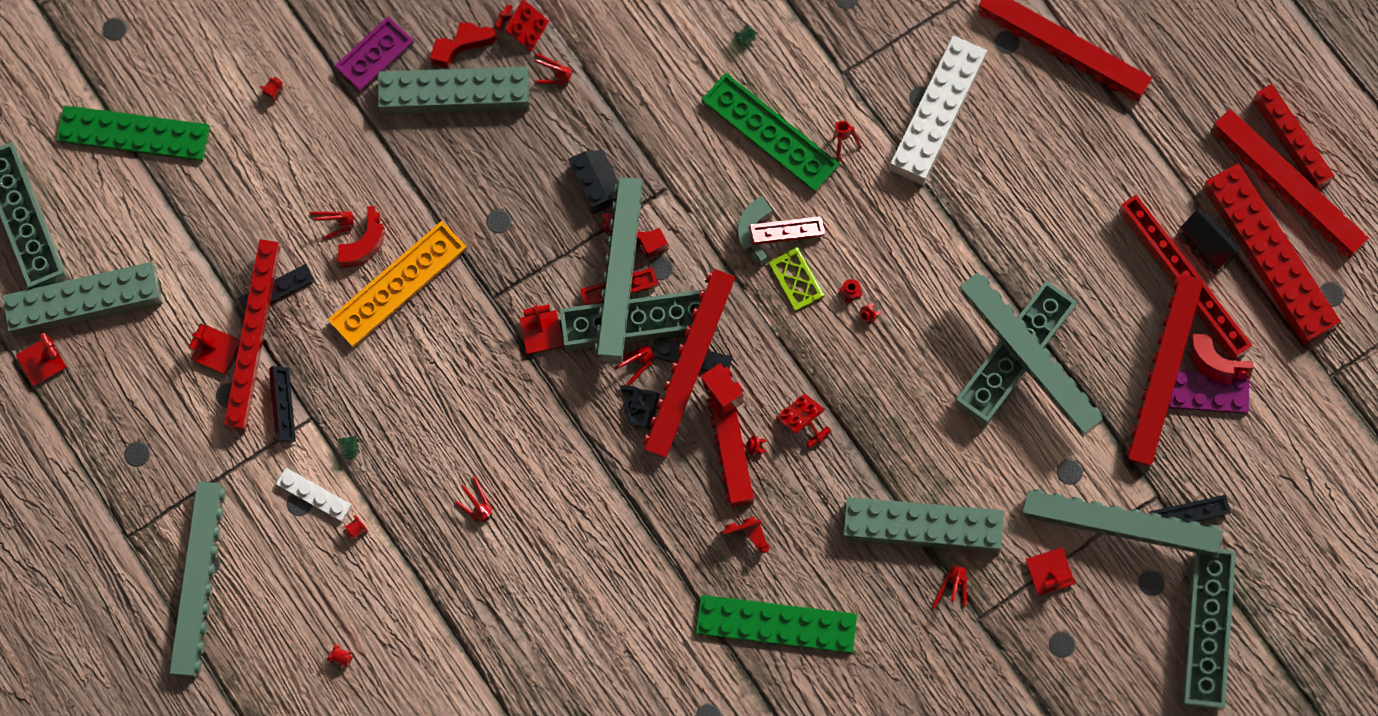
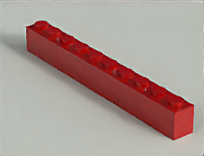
(1067, 46)
(1289, 183)
(1175, 264)
(252, 335)
(689, 363)
(1166, 370)

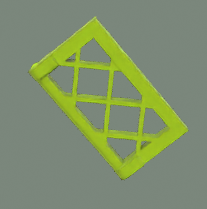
(789, 293)

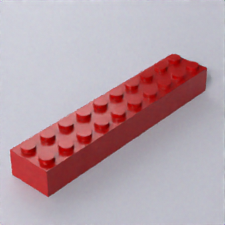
(1271, 254)

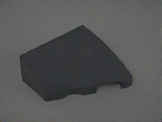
(640, 406)

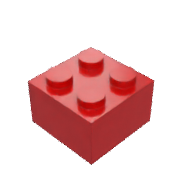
(722, 389)

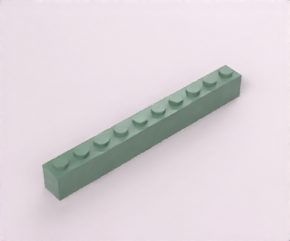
(620, 270)
(1030, 354)
(1123, 523)
(197, 580)

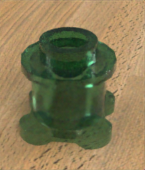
(744, 36)
(349, 447)

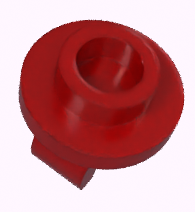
(868, 314)
(753, 445)

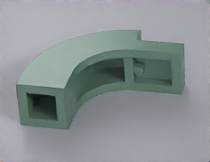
(755, 213)

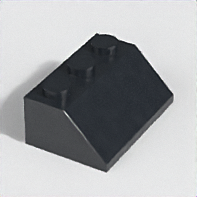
(595, 179)
(1207, 241)

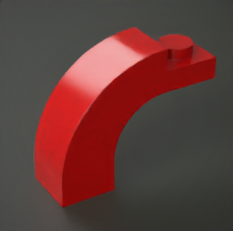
(364, 249)
(1215, 366)

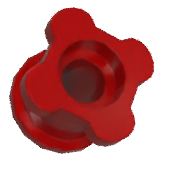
(272, 88)
(851, 295)
(355, 528)
(340, 656)

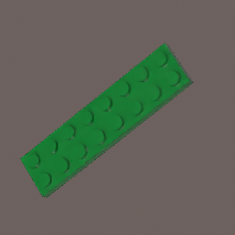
(770, 132)
(133, 133)
(776, 624)

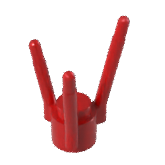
(563, 72)
(842, 132)
(344, 219)
(642, 355)
(482, 512)
(957, 578)

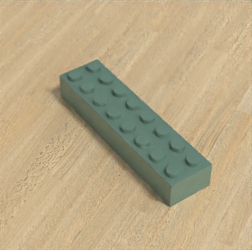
(454, 90)
(26, 223)
(82, 299)
(647, 320)
(1001, 370)
(923, 525)
(1208, 631)

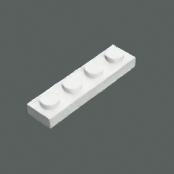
(314, 495)

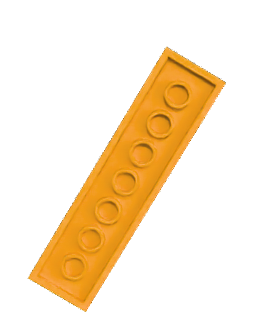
(397, 284)

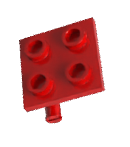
(524, 24)
(541, 329)
(213, 348)
(41, 360)
(802, 413)
(753, 530)
(1050, 571)

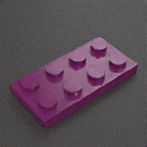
(374, 54)
(1201, 393)

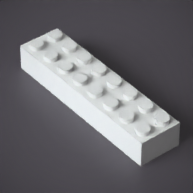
(938, 110)

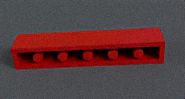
(1293, 137)
(731, 456)

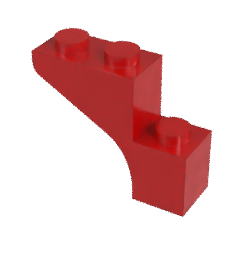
(467, 38)
(650, 242)

